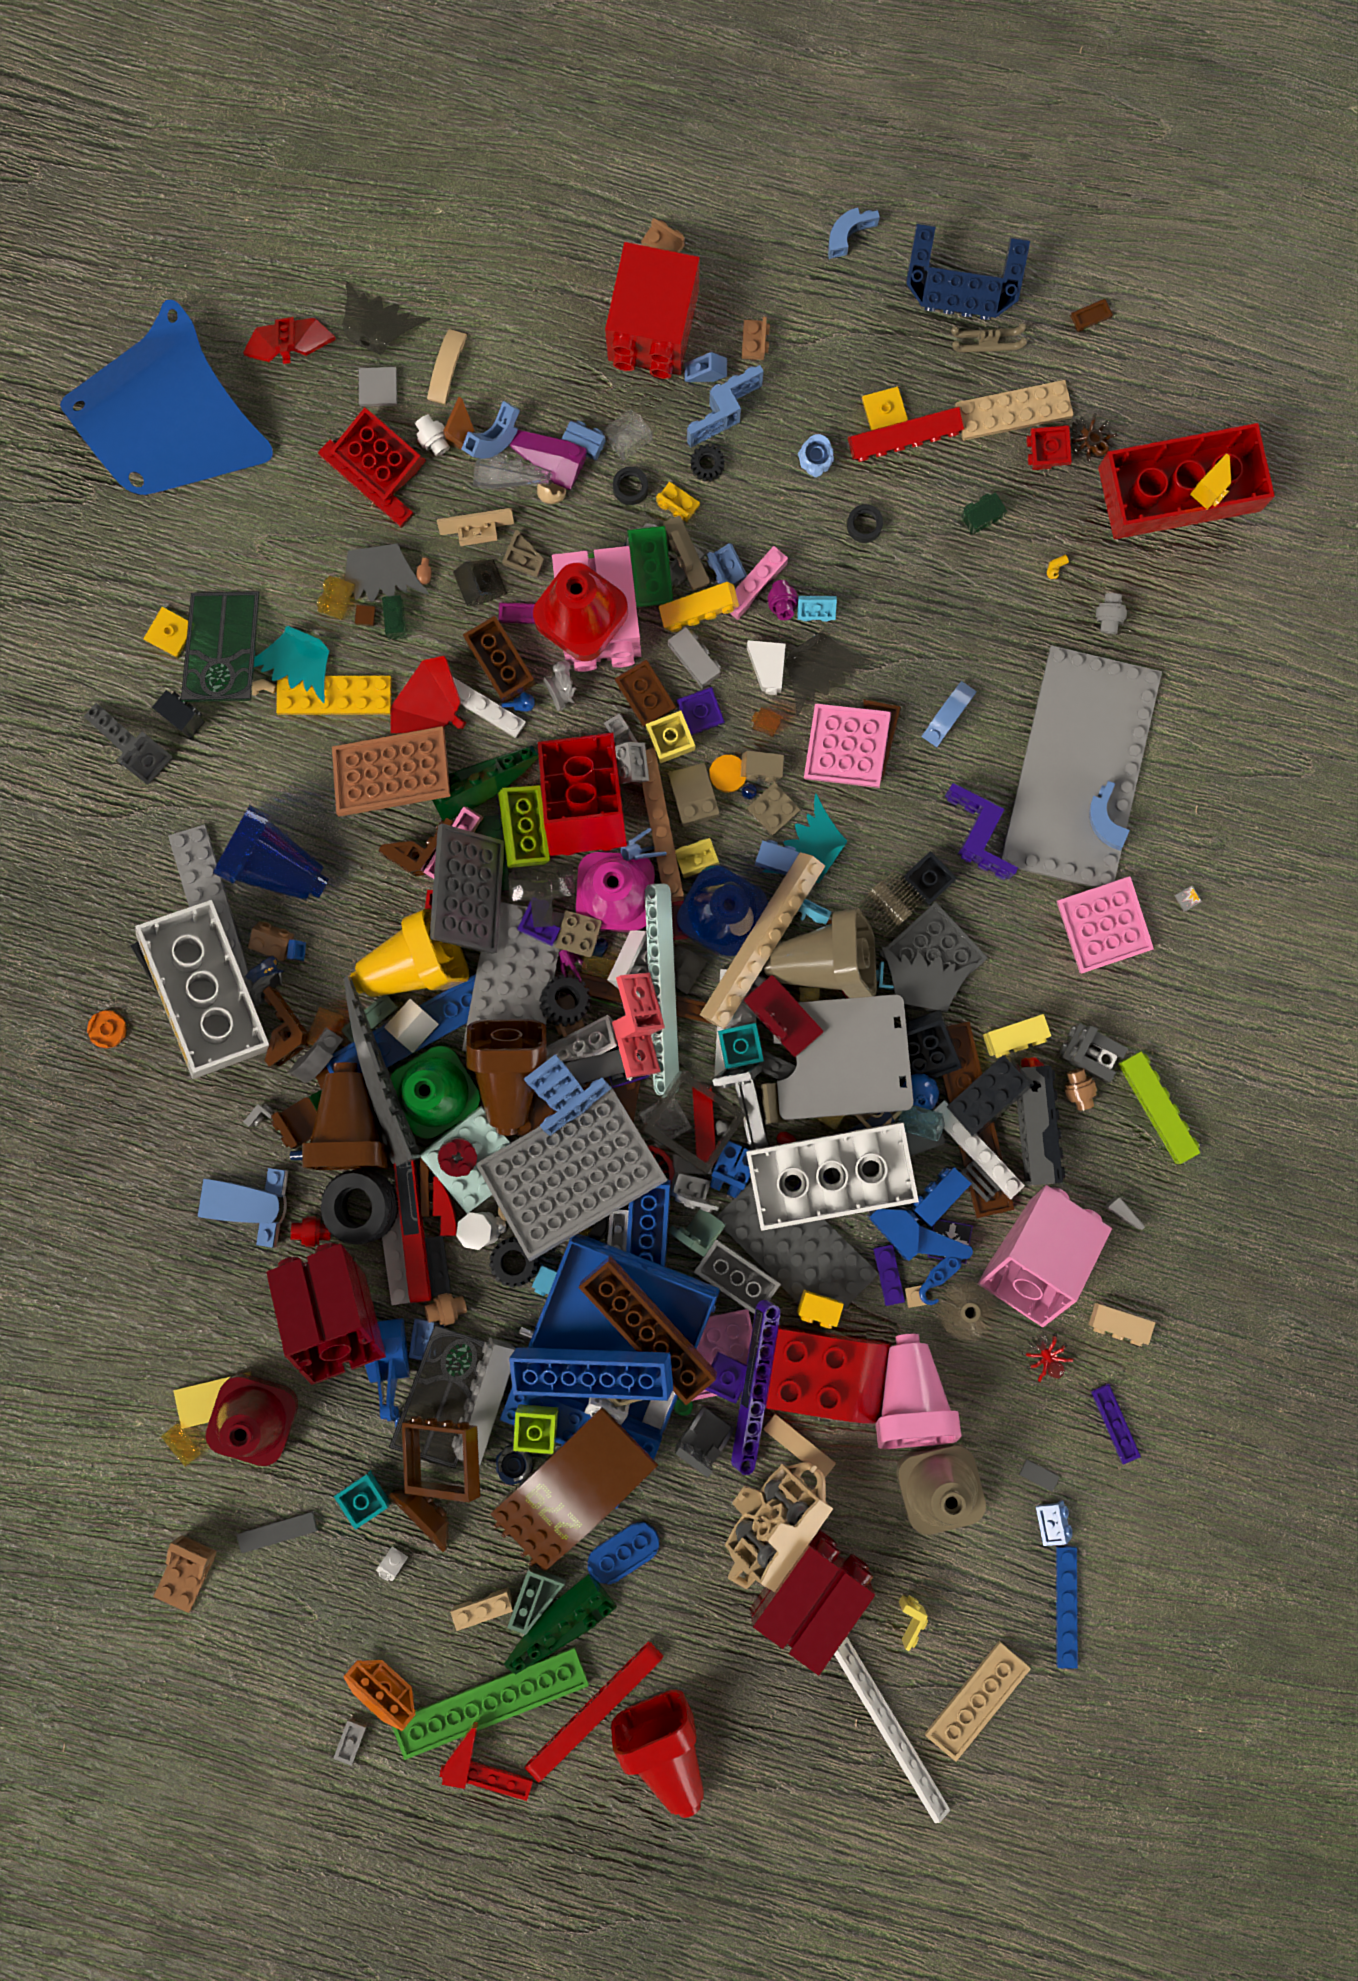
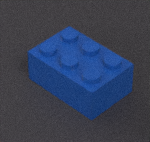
(940, 1195)

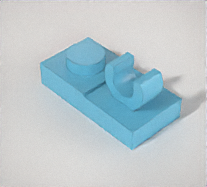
(816, 912)

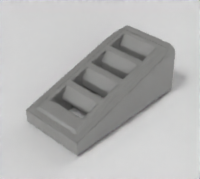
(1120, 1209)

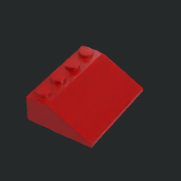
(377, 454)

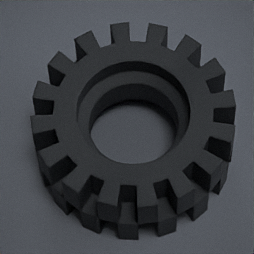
(703, 452)

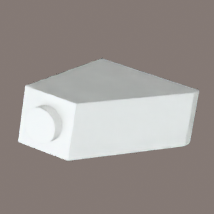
(768, 664)

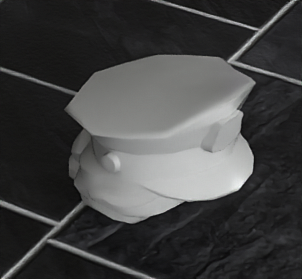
(560, 685)

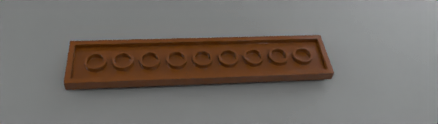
(955, 1084)

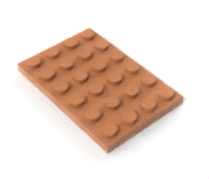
(390, 771)

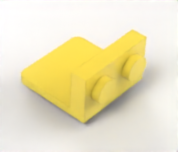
(919, 1621)

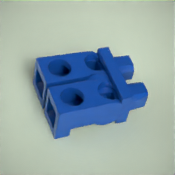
(729, 1172)

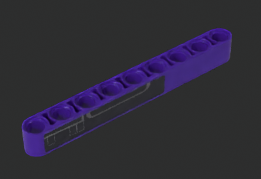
(754, 1378)

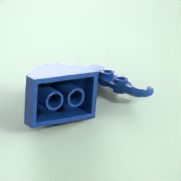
(910, 1239)
(390, 1368)

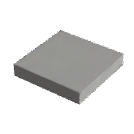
(378, 386)

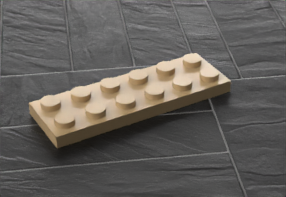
(1015, 410)
(977, 1701)

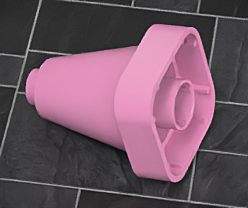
(914, 1400)

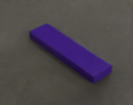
(1115, 1423)

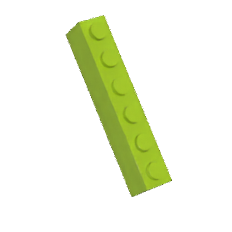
(1159, 1107)

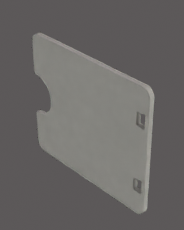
(852, 1063)

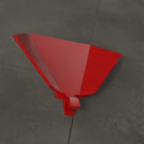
(286, 336)
(427, 699)

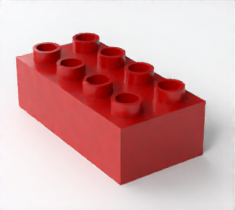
(1152, 483)

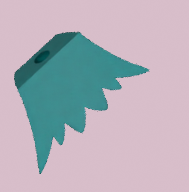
(299, 658)
(819, 839)

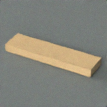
(798, 1444)

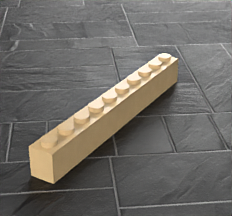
(762, 940)

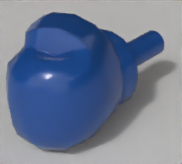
(523, 703)

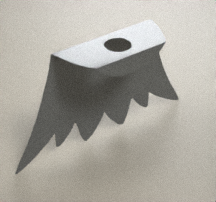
(380, 569)
(923, 986)

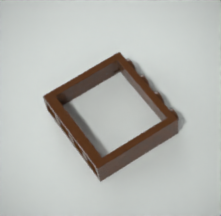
(412, 1462)

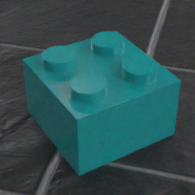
(740, 1046)
(362, 1500)

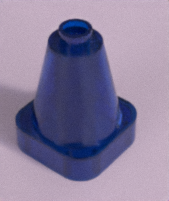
(269, 859)
(706, 919)

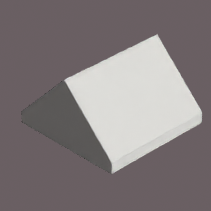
(411, 1025)

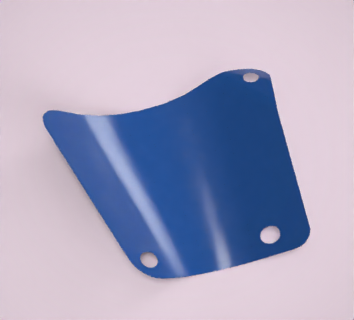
(164, 413)

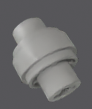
(1111, 613)

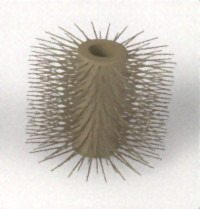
(889, 902)
(961, 1303)

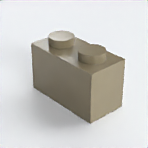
(762, 766)

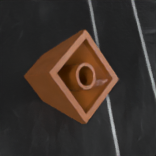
(458, 425)

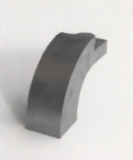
(317, 1057)

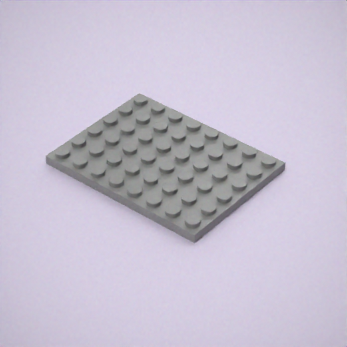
(573, 1177)

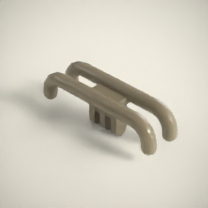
(988, 339)

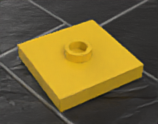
(884, 408)
(168, 632)

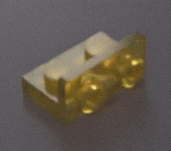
(335, 597)

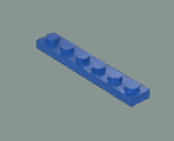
(1066, 1607)

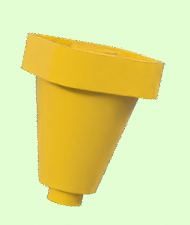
(411, 961)

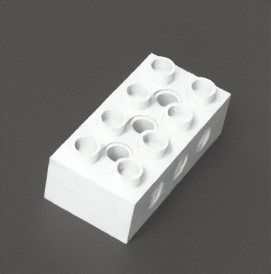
(850, 1194)

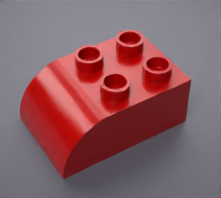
(581, 794)
(827, 1375)

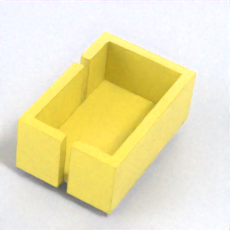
(1017, 1036)

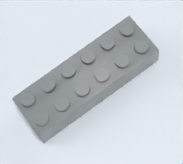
(486, 1393)

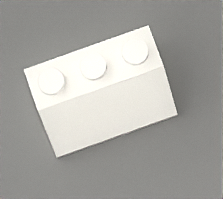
(632, 958)

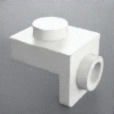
(391, 1564)

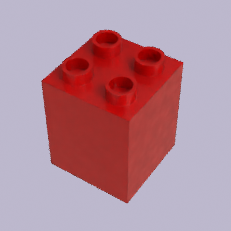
(652, 310)

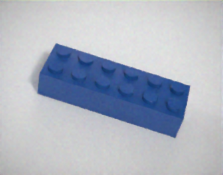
(649, 1224)

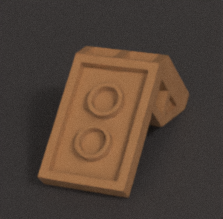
(185, 1573)

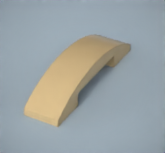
(445, 366)

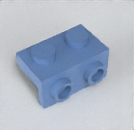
(727, 565)

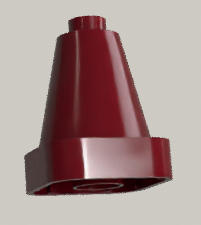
(251, 1419)

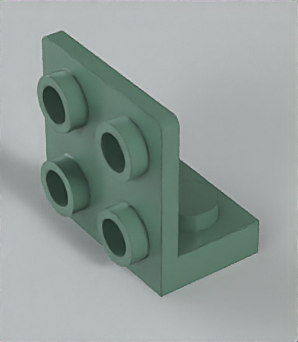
(700, 1232)

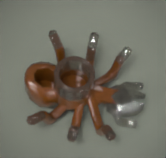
(1093, 438)

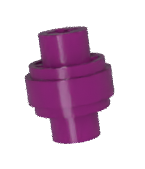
(782, 600)

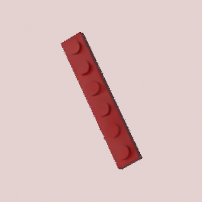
(391, 507)

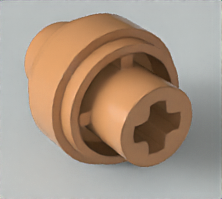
(1080, 1089)
(445, 1309)

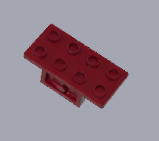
(783, 1016)

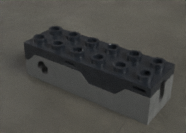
(1039, 1126)

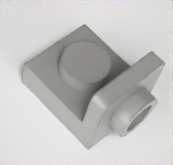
(256, 1115)

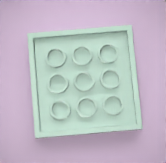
(468, 1189)

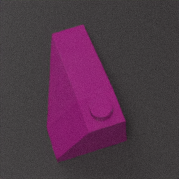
(553, 454)

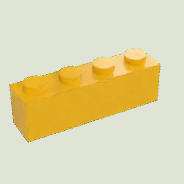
(699, 606)

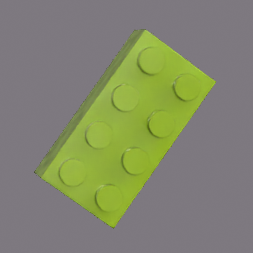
(523, 826)

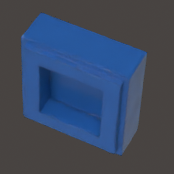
(296, 950)

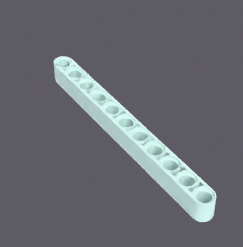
(661, 968)

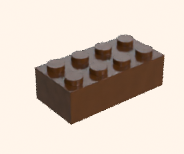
(499, 659)

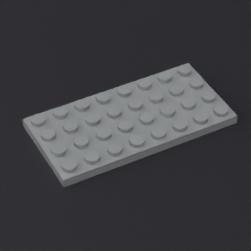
(514, 977)

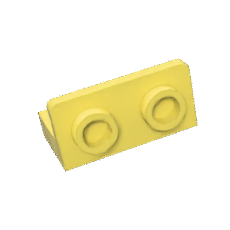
(696, 857)

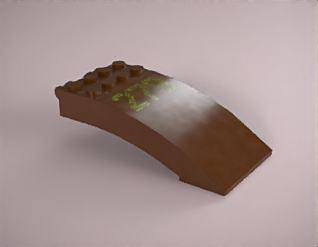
(573, 1490)

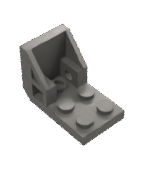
(703, 1441)

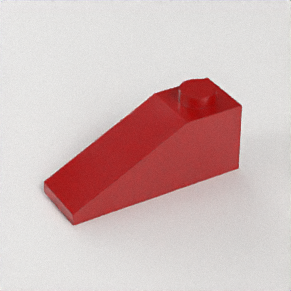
(457, 1766)

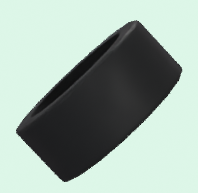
(630, 471)
(864, 509)

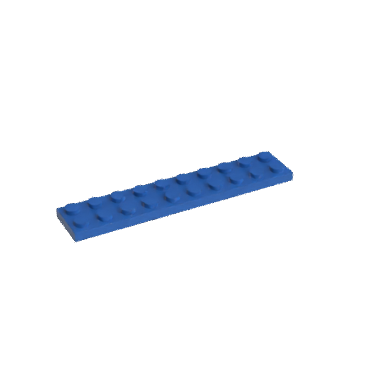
(447, 1009)

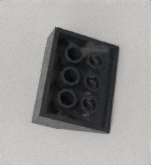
(930, 1047)

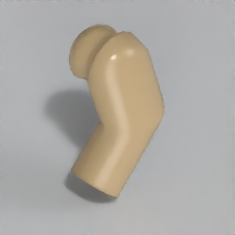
(263, 684)

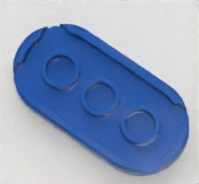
(623, 1552)

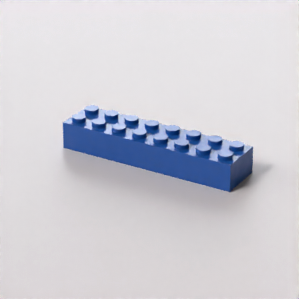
(591, 1373)

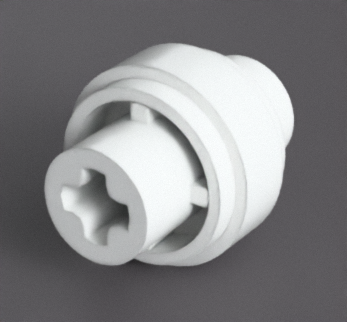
(432, 435)

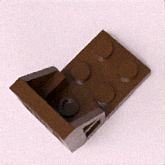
(405, 853)
(282, 1046)

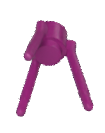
(569, 958)

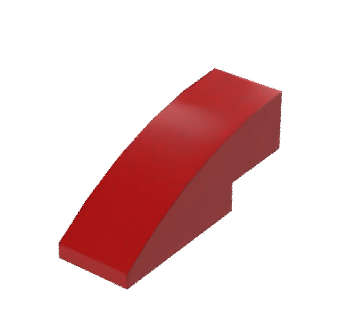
(444, 1207)

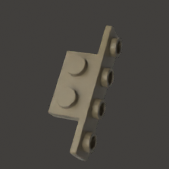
(686, 554)

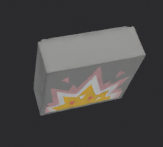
(1188, 898)

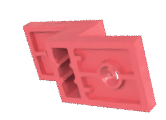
(635, 1028)

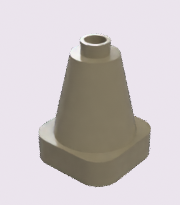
(830, 957)
(940, 1488)

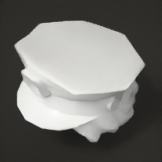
(479, 1229)

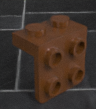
(295, 1123)

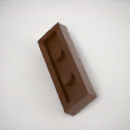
(426, 1189)

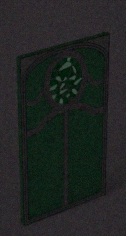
(220, 647)

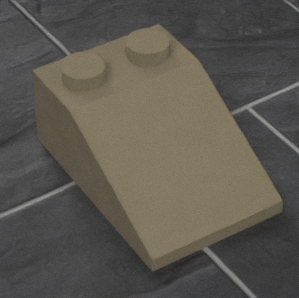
(693, 795)
(770, 1103)

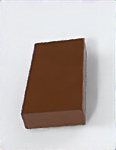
(1091, 315)

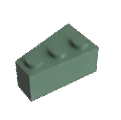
(535, 1595)

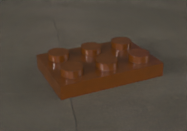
(645, 693)

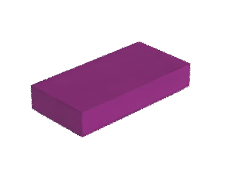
(516, 613)

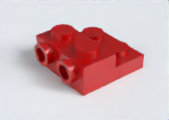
(1049, 447)

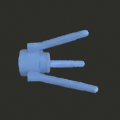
(633, 850)

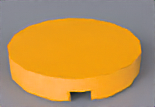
(726, 773)

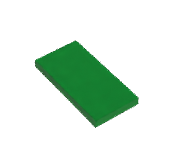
(650, 566)

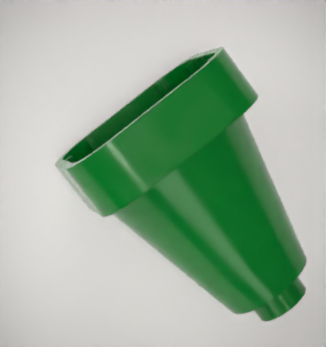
(451, 1093)

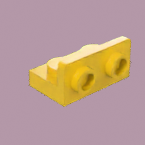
(677, 502)

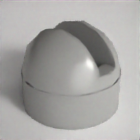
(721, 1126)

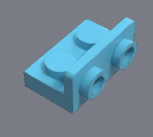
(816, 608)

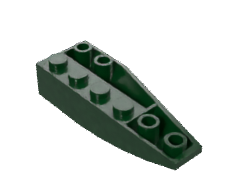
(483, 780)
(561, 1623)

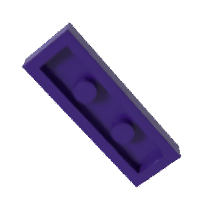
(888, 1275)

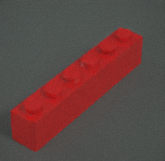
(906, 433)

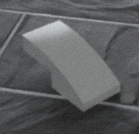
(620, 730)

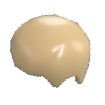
(551, 493)

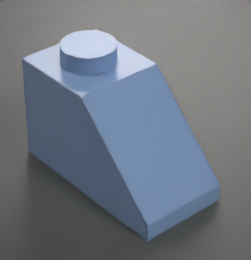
(706, 368)

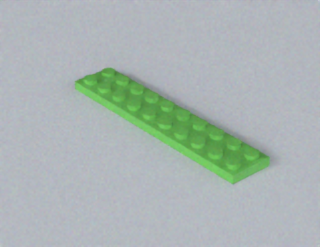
(492, 1702)

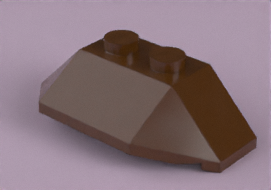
(425, 1515)

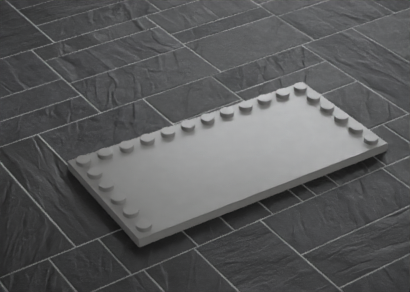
(1083, 734)

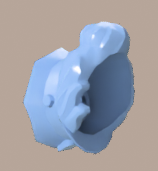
(816, 455)

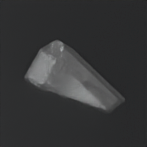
(504, 473)

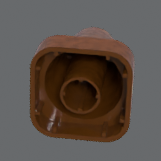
(502, 1057)
(345, 1126)

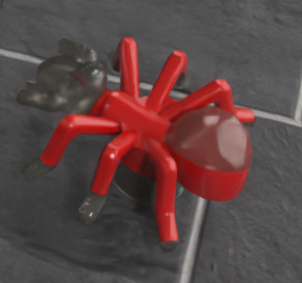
(1047, 1358)

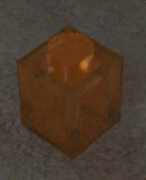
(766, 721)

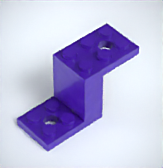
(980, 831)

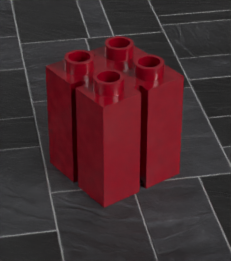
(325, 1313)
(815, 1603)

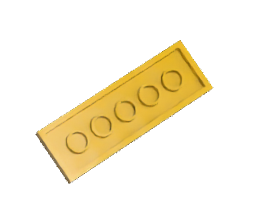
(342, 697)

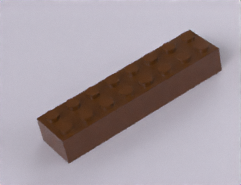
(647, 1327)

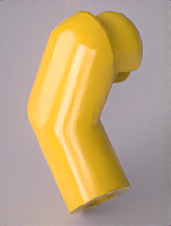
(1054, 566)

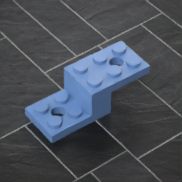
(724, 405)

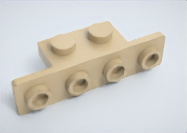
(476, 527)

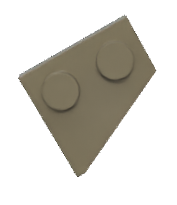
(522, 556)

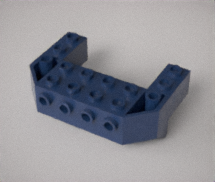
(963, 290)

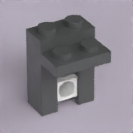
(1078, 1045)

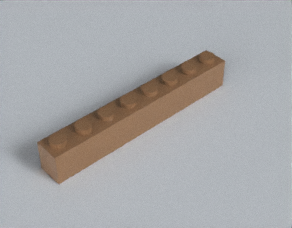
(661, 828)

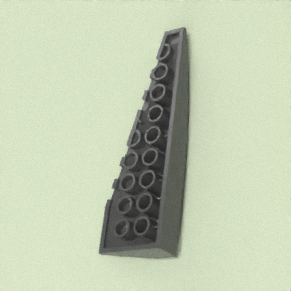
(379, 1084)

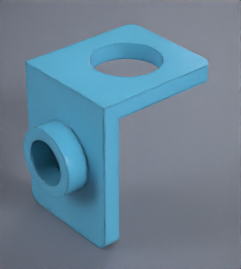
(879, 977)

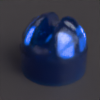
(747, 795)

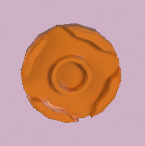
(106, 1029)

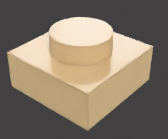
(912, 1296)

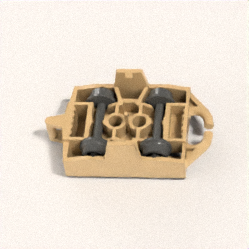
(776, 1525)

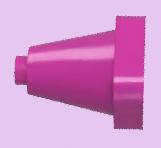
(617, 907)

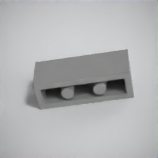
(694, 657)

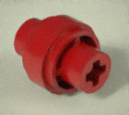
(310, 1231)

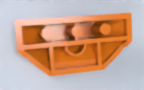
(382, 1692)

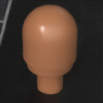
(424, 572)

